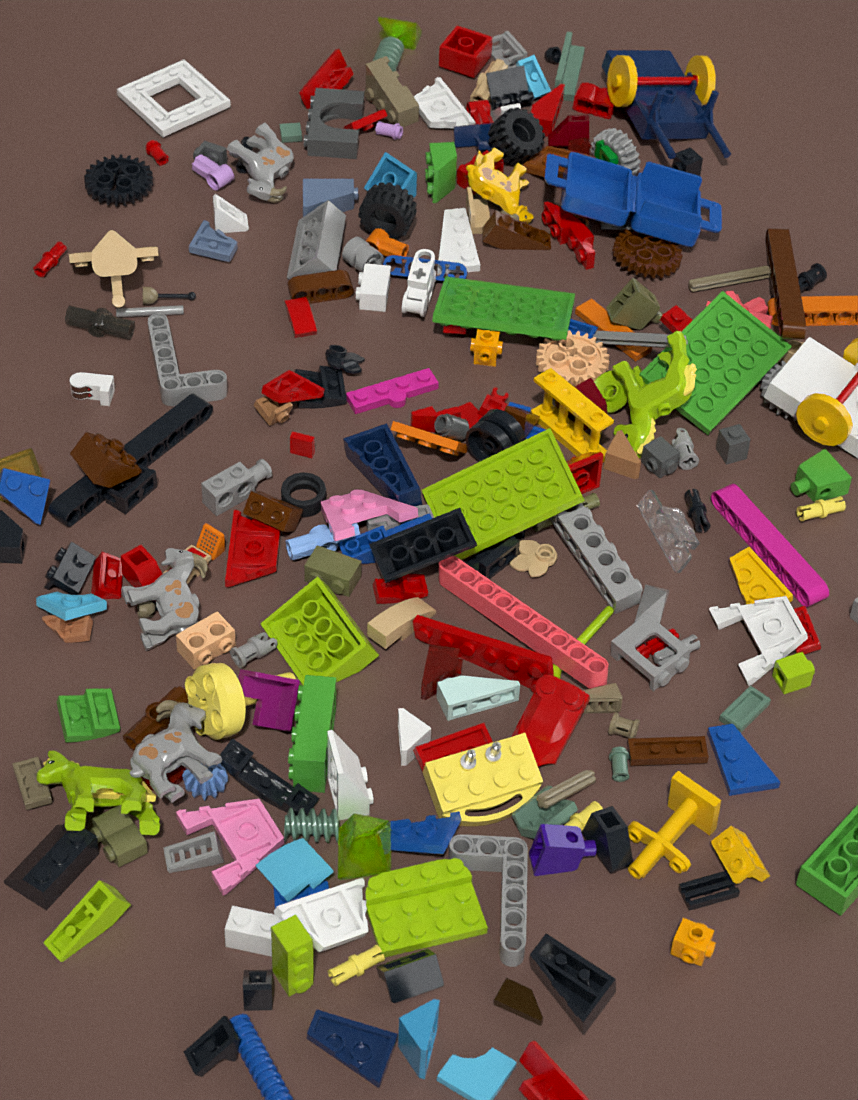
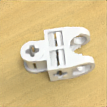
(420, 284)

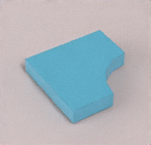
(71, 606)
(477, 1077)

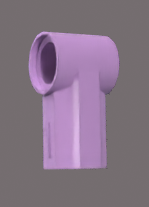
(216, 175)

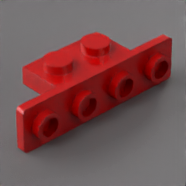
(329, 76)
(548, 1078)

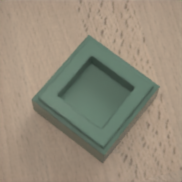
(290, 132)

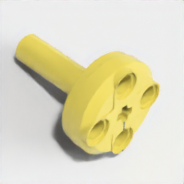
(220, 695)

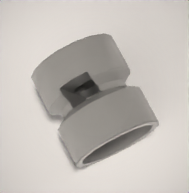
(359, 252)

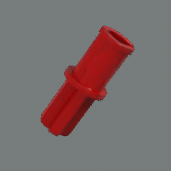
(49, 259)

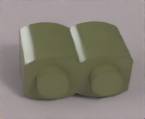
(119, 836)

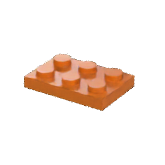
(428, 439)

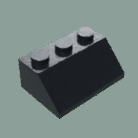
(53, 865)

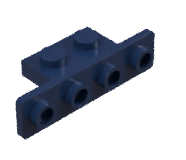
(473, 135)

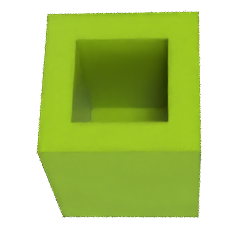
(793, 672)

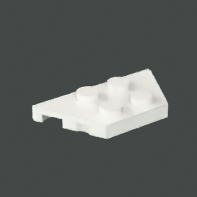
(441, 107)
(330, 915)

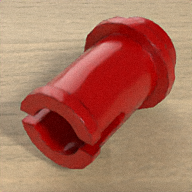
(154, 149)

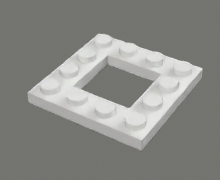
(208, 98)

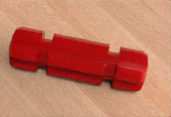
(654, 645)

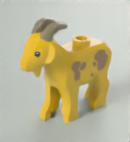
(497, 186)

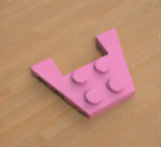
(361, 506)
(245, 831)

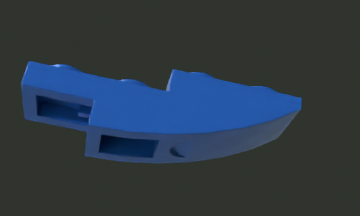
(359, 548)

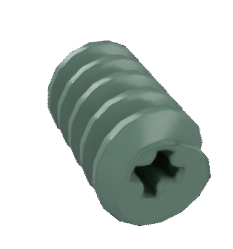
(392, 49)
(311, 824)

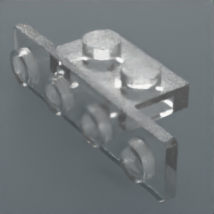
(669, 530)

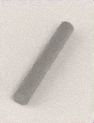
(148, 311)

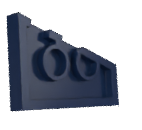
(354, 1044)

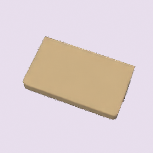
(477, 212)

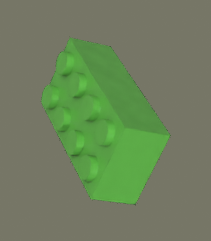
(309, 736)
(833, 868)

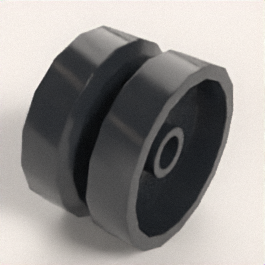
(493, 434)

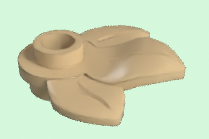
(534, 558)

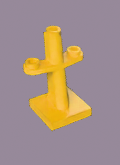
(691, 806)

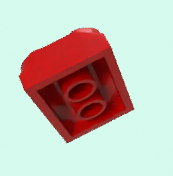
(551, 717)

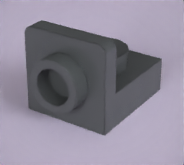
(212, 151)

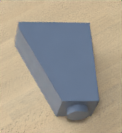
(338, 191)

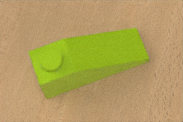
(88, 920)

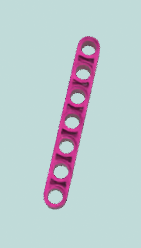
(770, 545)

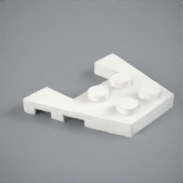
(772, 627)

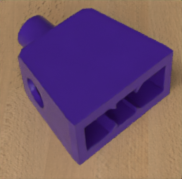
(559, 849)

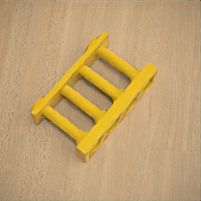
(572, 400)

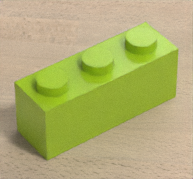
(292, 955)

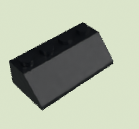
(422, 545)

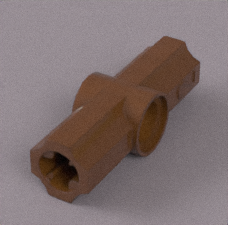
(148, 723)

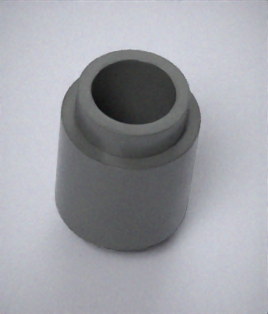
(451, 427)

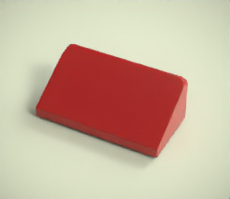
(107, 576)

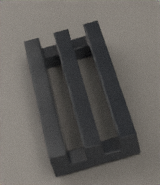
(706, 886)

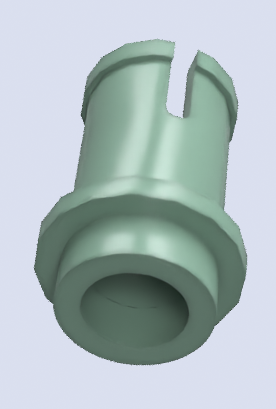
(619, 763)

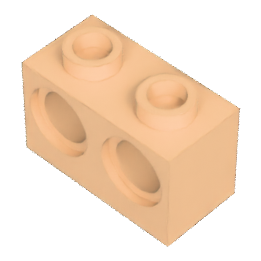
(205, 640)

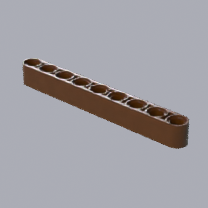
(785, 284)

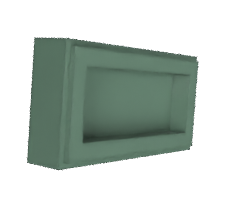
(745, 708)

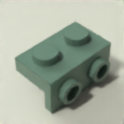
(530, 815)

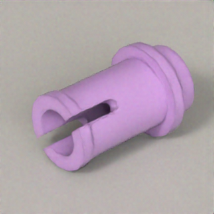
(394, 131)

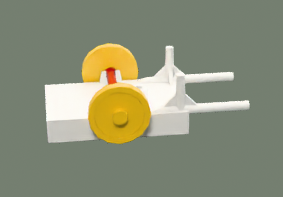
(821, 393)

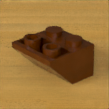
(104, 460)

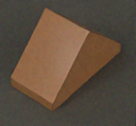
(622, 458)

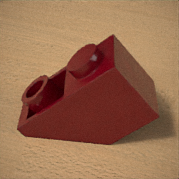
(570, 128)

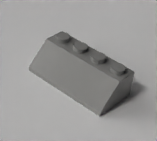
(317, 241)

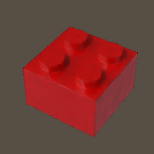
(465, 51)

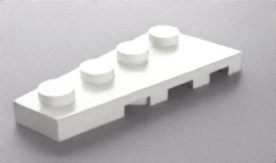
(457, 242)

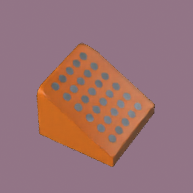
(211, 541)

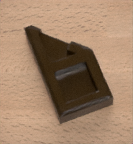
(519, 1001)

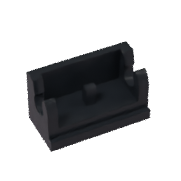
(133, 490)

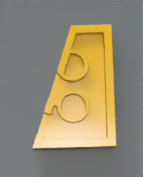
(755, 578)

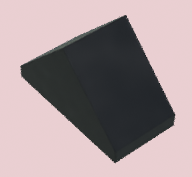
(257, 990)

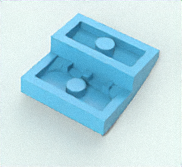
(294, 868)

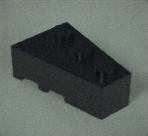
(573, 981)

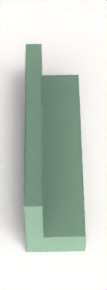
(569, 67)

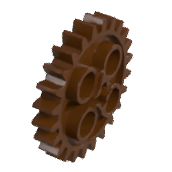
(646, 254)

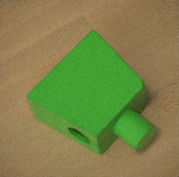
(821, 478)

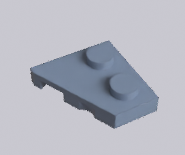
(212, 243)

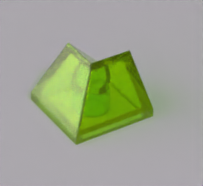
(405, 31)
(364, 847)

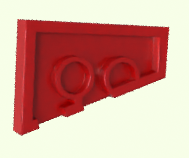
(452, 744)

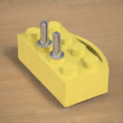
(483, 780)

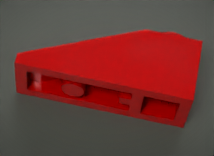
(548, 109)

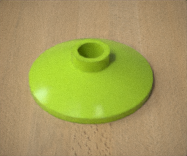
(608, 384)

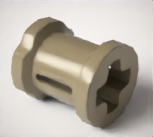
(623, 726)

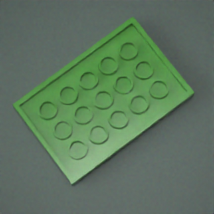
(504, 308)
(730, 357)

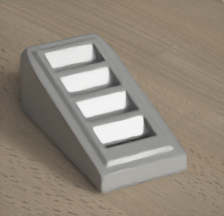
(196, 861)

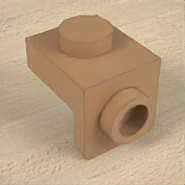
(273, 411)

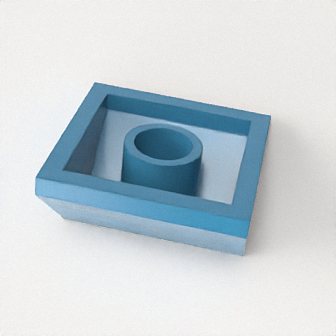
(395, 172)
(418, 1035)

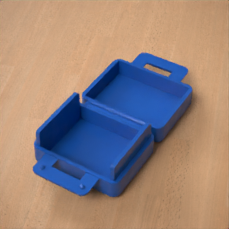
(661, 198)

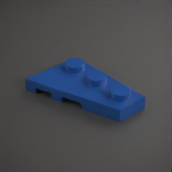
(739, 763)

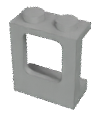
(628, 640)

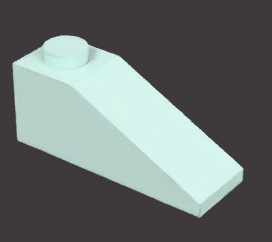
(470, 694)

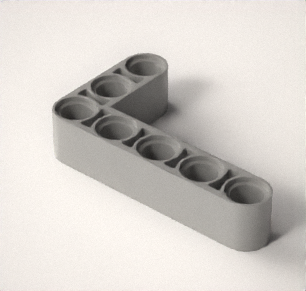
(173, 386)
(511, 889)

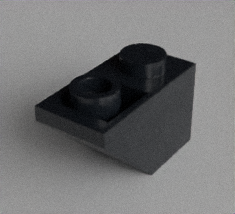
(11, 540)
(610, 837)

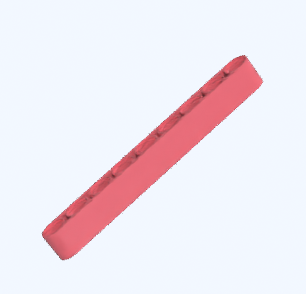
(523, 622)

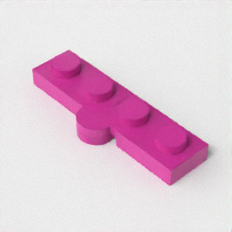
(392, 391)

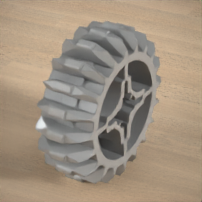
(621, 146)

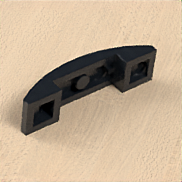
(263, 782)

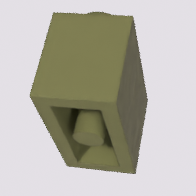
(334, 569)

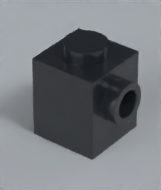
(688, 161)

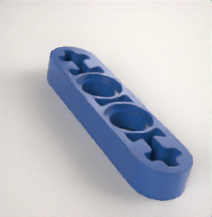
(398, 259)

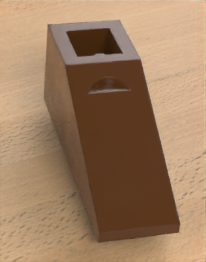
(513, 234)

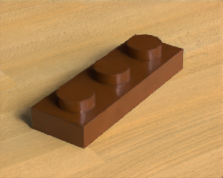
(667, 750)

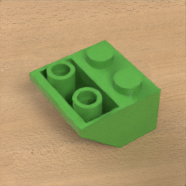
(441, 169)

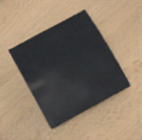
(331, 381)

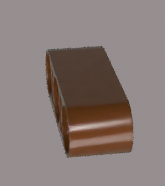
(321, 286)

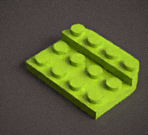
(423, 906)

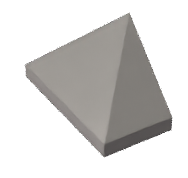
(652, 602)

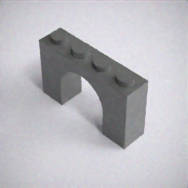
(330, 105)

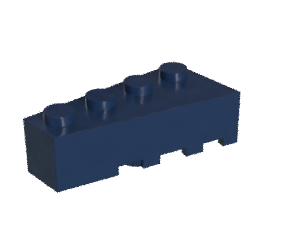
(383, 464)

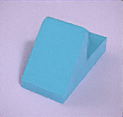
(535, 77)

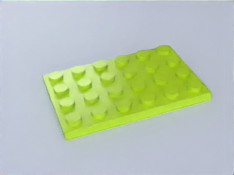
(508, 491)

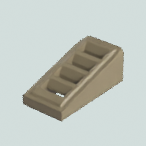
(604, 699)

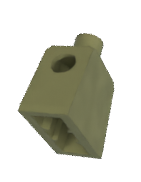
(634, 306)

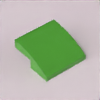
(88, 715)

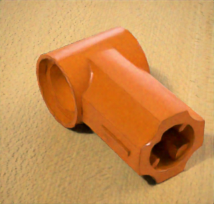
(380, 240)

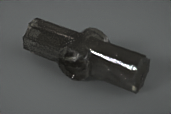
(100, 322)

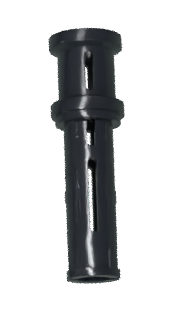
(811, 277)

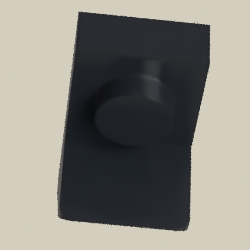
(214, 1045)

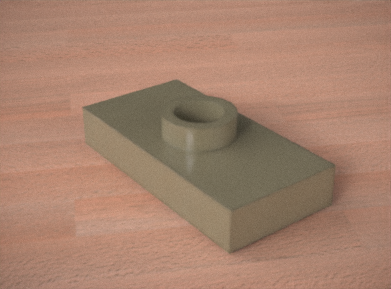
(31, 790)

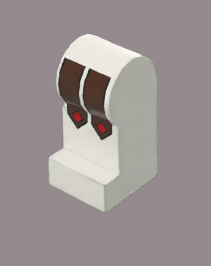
(93, 387)

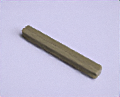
(729, 278)

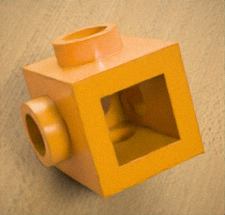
(486, 347)
(693, 942)

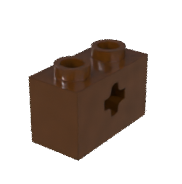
(272, 511)

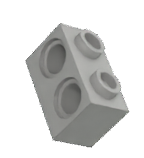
(227, 488)

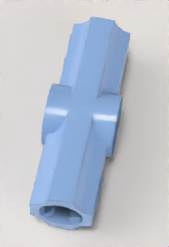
(319, 535)

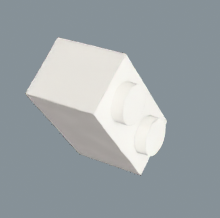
(374, 287)
(250, 930)

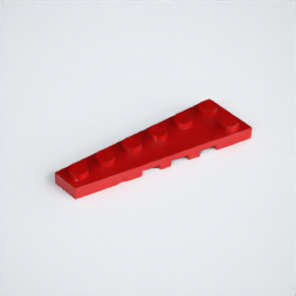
(486, 652)

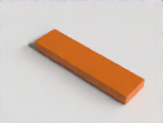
(597, 316)

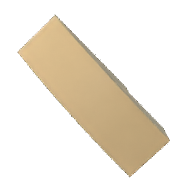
(397, 621)

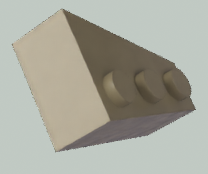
(388, 94)

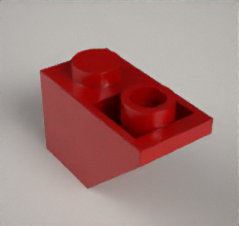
(139, 567)

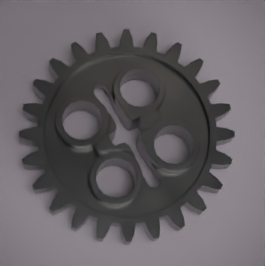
(109, 185)

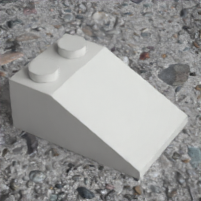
(346, 779)

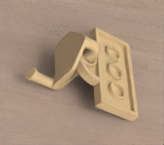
(114, 258)

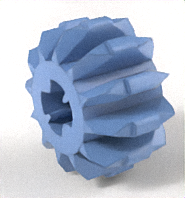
(210, 787)

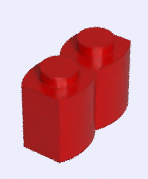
(593, 100)

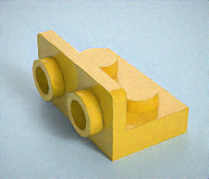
(739, 856)

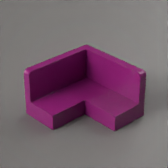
(274, 696)

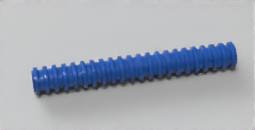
(258, 1060)

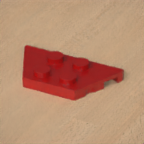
(251, 550)

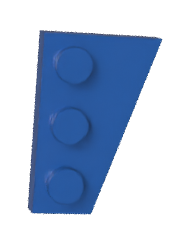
(424, 836)

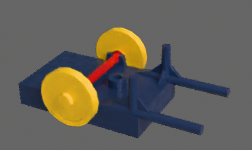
(662, 97)

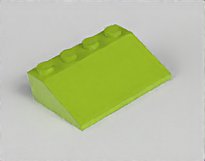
(319, 635)

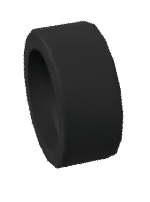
(304, 481)

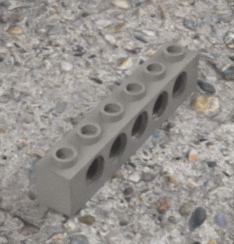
(591, 558)

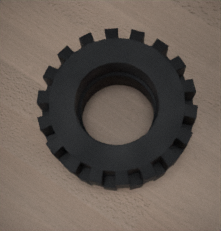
(520, 124)
(388, 209)

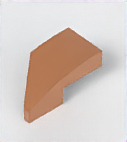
(72, 630)

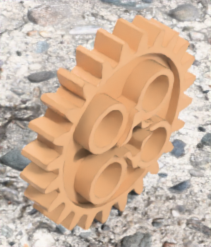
(573, 358)

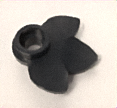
(339, 358)

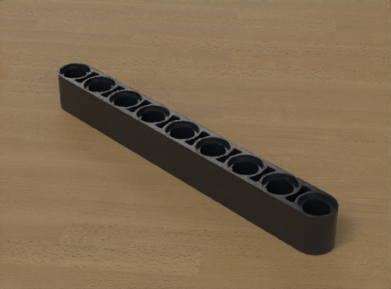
(145, 448)

